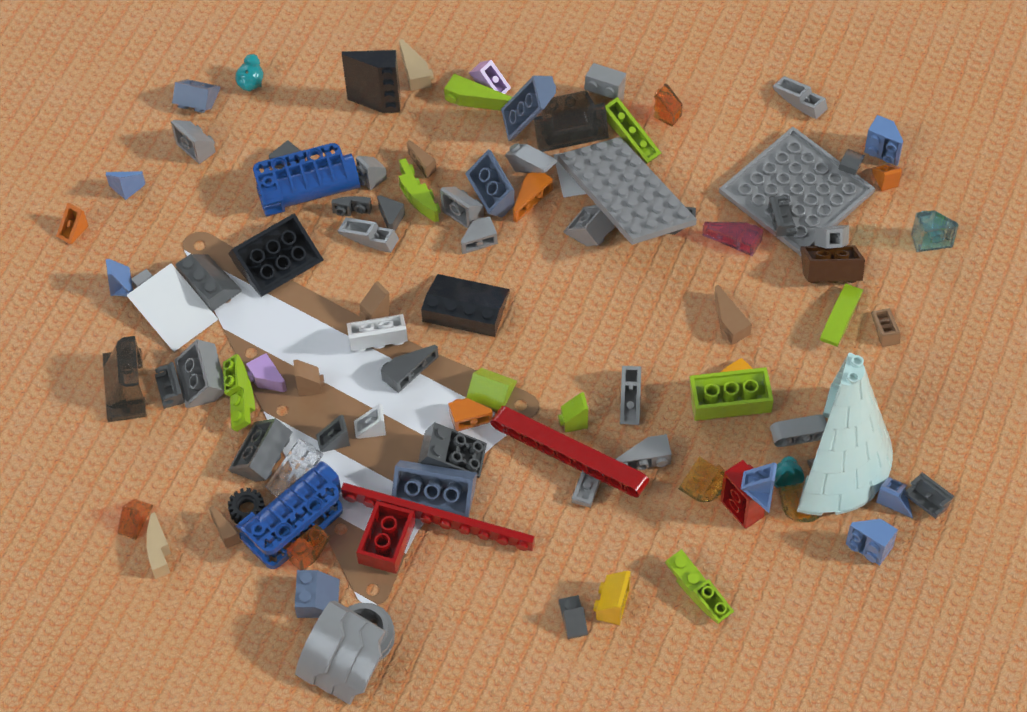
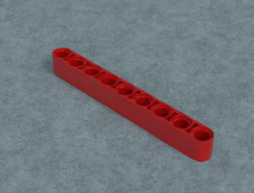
(570, 451)

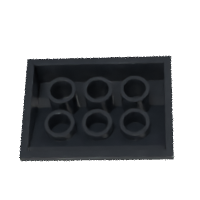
(372, 79)
(276, 255)
(464, 305)

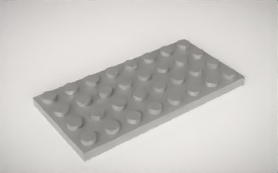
(626, 190)

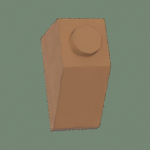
(375, 303)
(308, 378)

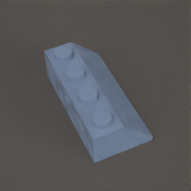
(527, 104)
(435, 486)

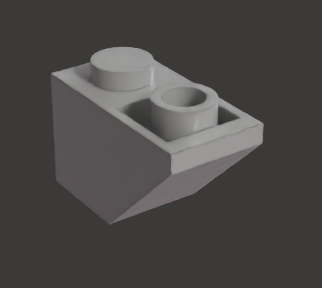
(370, 171)
(832, 236)

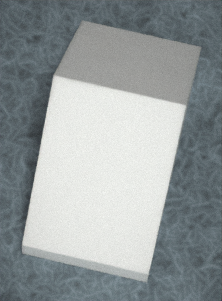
(371, 423)

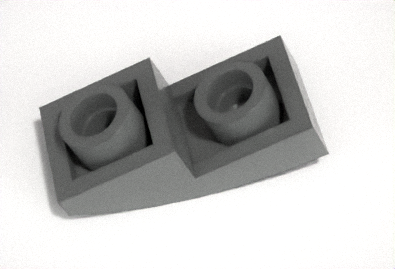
(851, 162)
(345, 205)

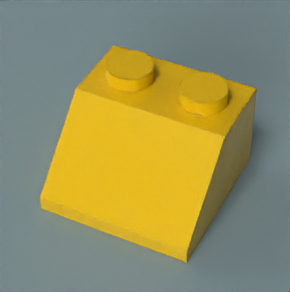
(613, 597)

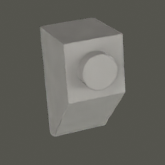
(479, 235)

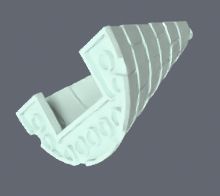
(854, 447)

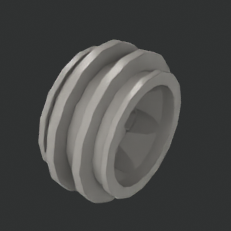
(382, 619)

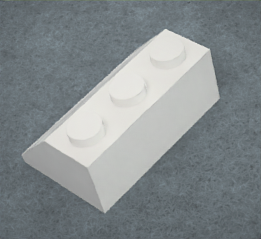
(377, 332)

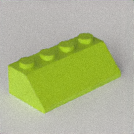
(731, 394)

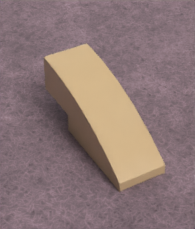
(157, 548)

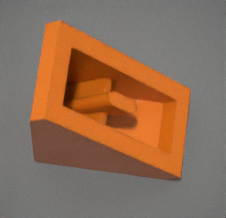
(887, 176)
(72, 224)

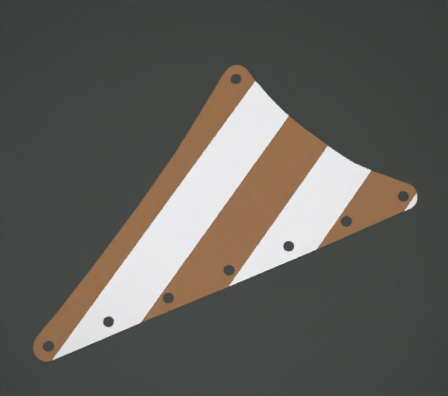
(309, 328)

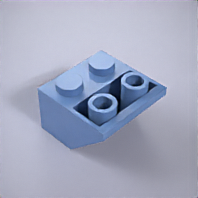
(884, 140)
(872, 539)

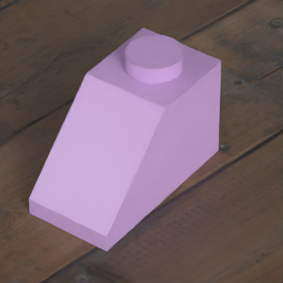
(489, 76)
(265, 374)

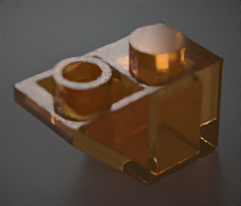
(667, 105)
(308, 547)

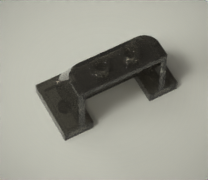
(570, 122)
(121, 381)

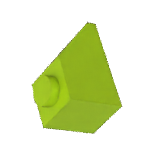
(574, 414)

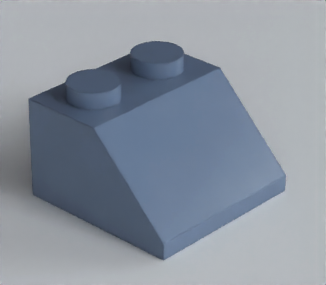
(195, 95)
(314, 592)

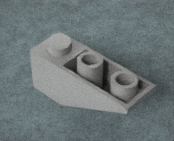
(648, 453)

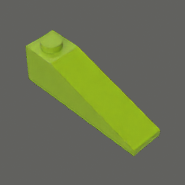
(472, 94)
(630, 131)

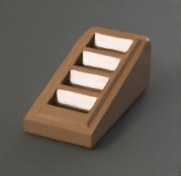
(422, 159)
(888, 337)
(227, 532)

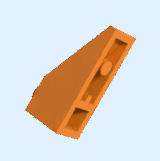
(532, 191)

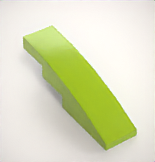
(841, 315)

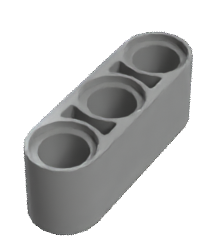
(798, 430)

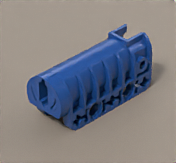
(306, 179)
(292, 514)

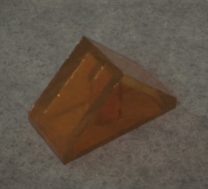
(133, 518)

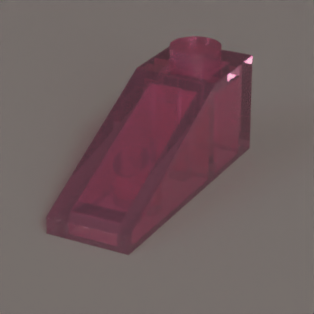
(736, 235)

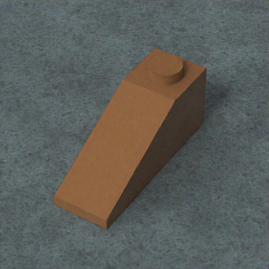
(732, 321)

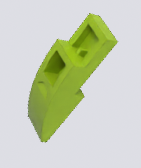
(417, 193)
(239, 388)
(698, 588)

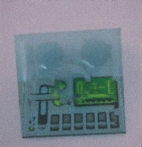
(933, 231)

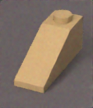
(416, 67)

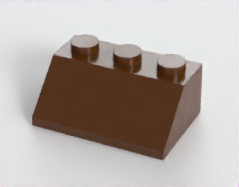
(832, 264)

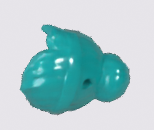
(252, 79)
(788, 473)

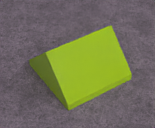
(490, 388)

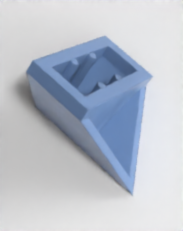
(125, 182)
(118, 278)
(759, 484)
(892, 496)

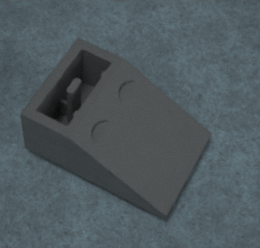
(452, 449)

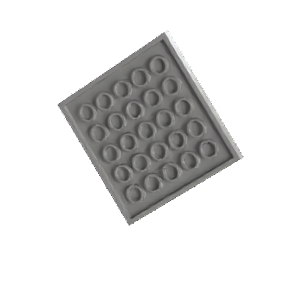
(808, 177)

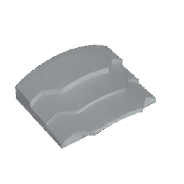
(341, 652)

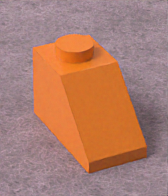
(468, 414)

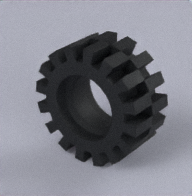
(243, 497)

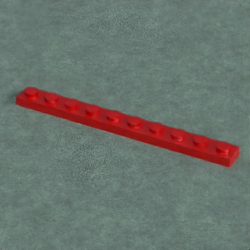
(442, 518)

